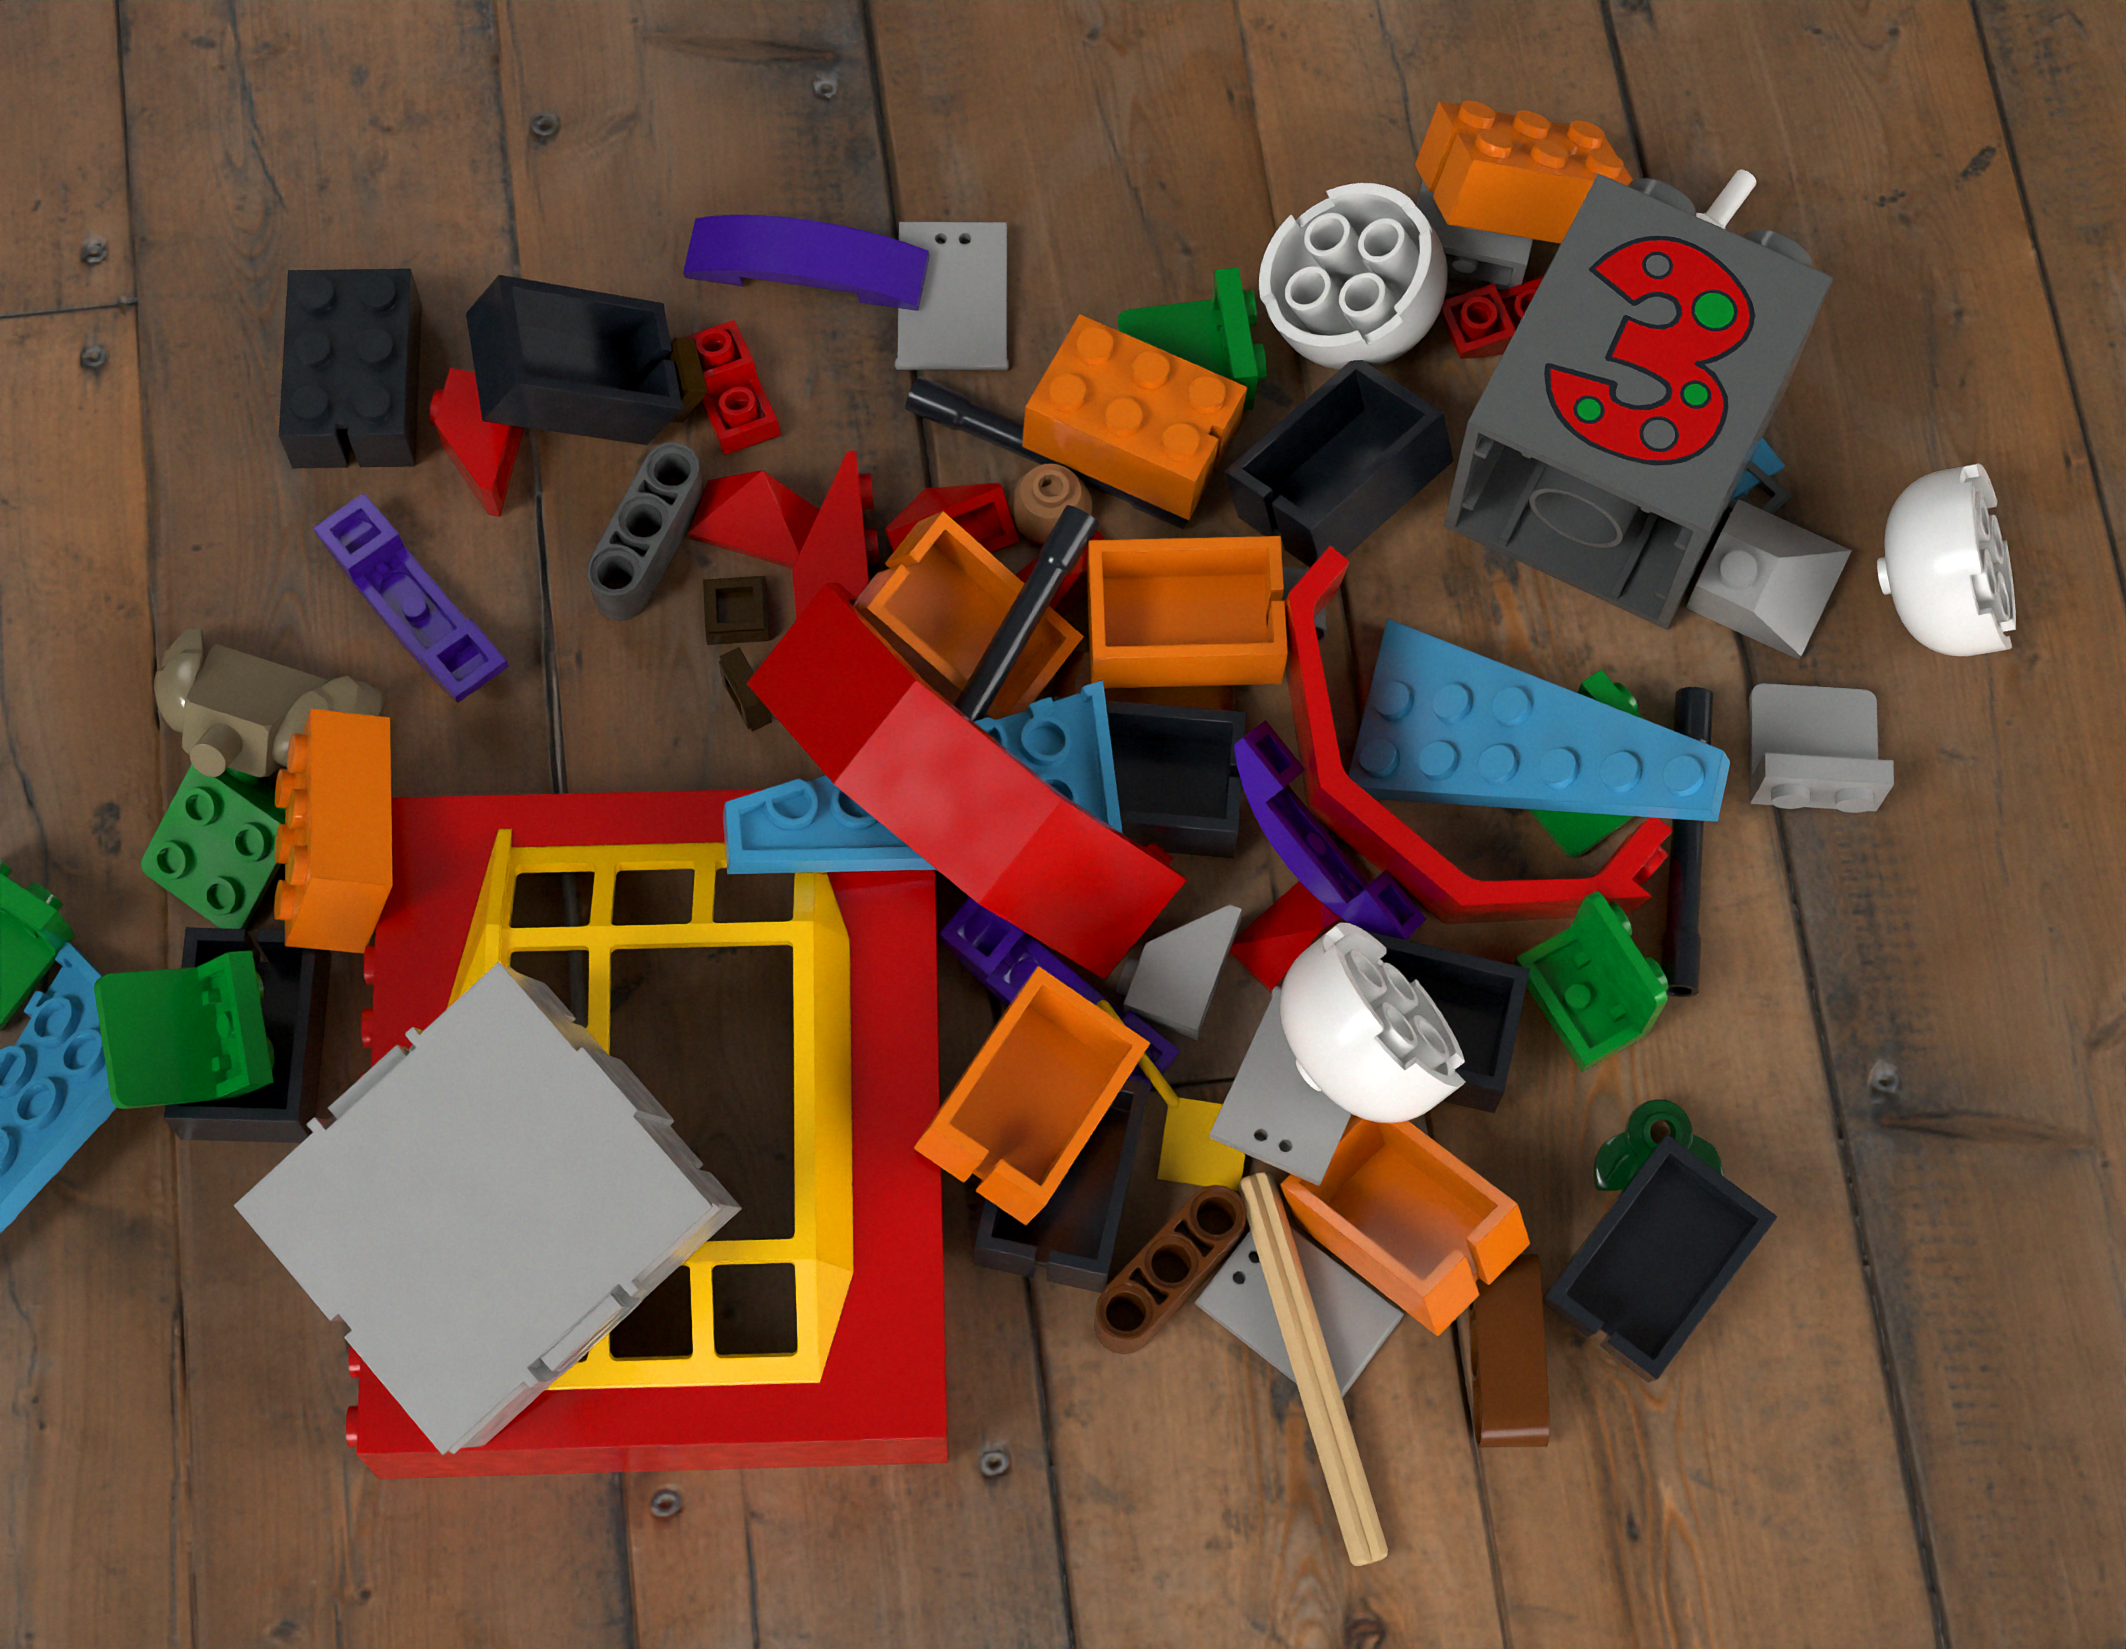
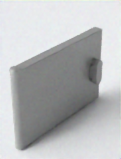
(962, 298)
(1279, 1103)
(1349, 1312)

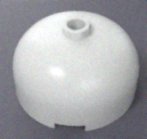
(1355, 277)
(1950, 564)
(1367, 1030)

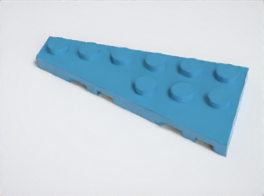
(1492, 736)
(823, 830)
(51, 1084)

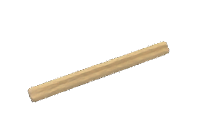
(1313, 1369)

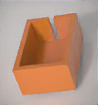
(1512, 169)
(1133, 416)
(944, 608)
(1186, 612)
(335, 831)
(1032, 1095)
(1410, 1219)

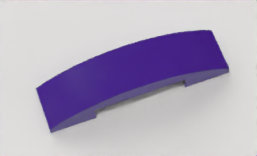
(809, 255)
(409, 600)
(1308, 850)
(1006, 958)

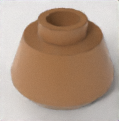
(1041, 498)

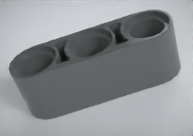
(643, 505)

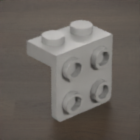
(1816, 748)

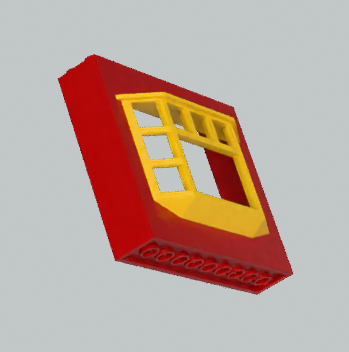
(865, 1090)

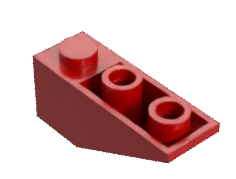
(838, 544)

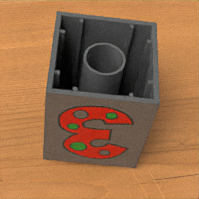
(1634, 396)

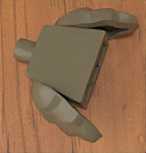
(243, 707)

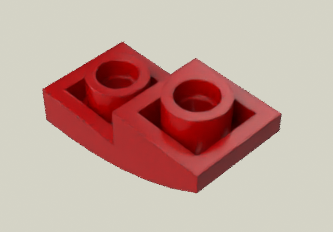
(1486, 319)
(735, 396)

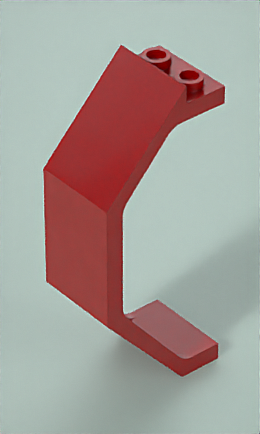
(958, 790)
(1391, 843)

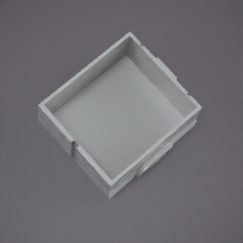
(486, 1207)

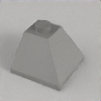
(1768, 579)

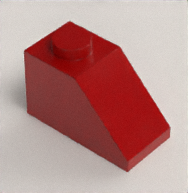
(477, 448)

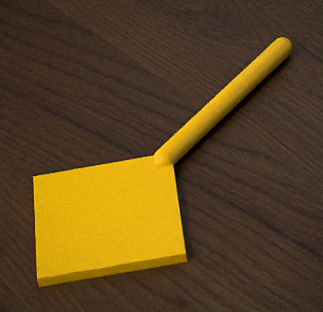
(1186, 1147)

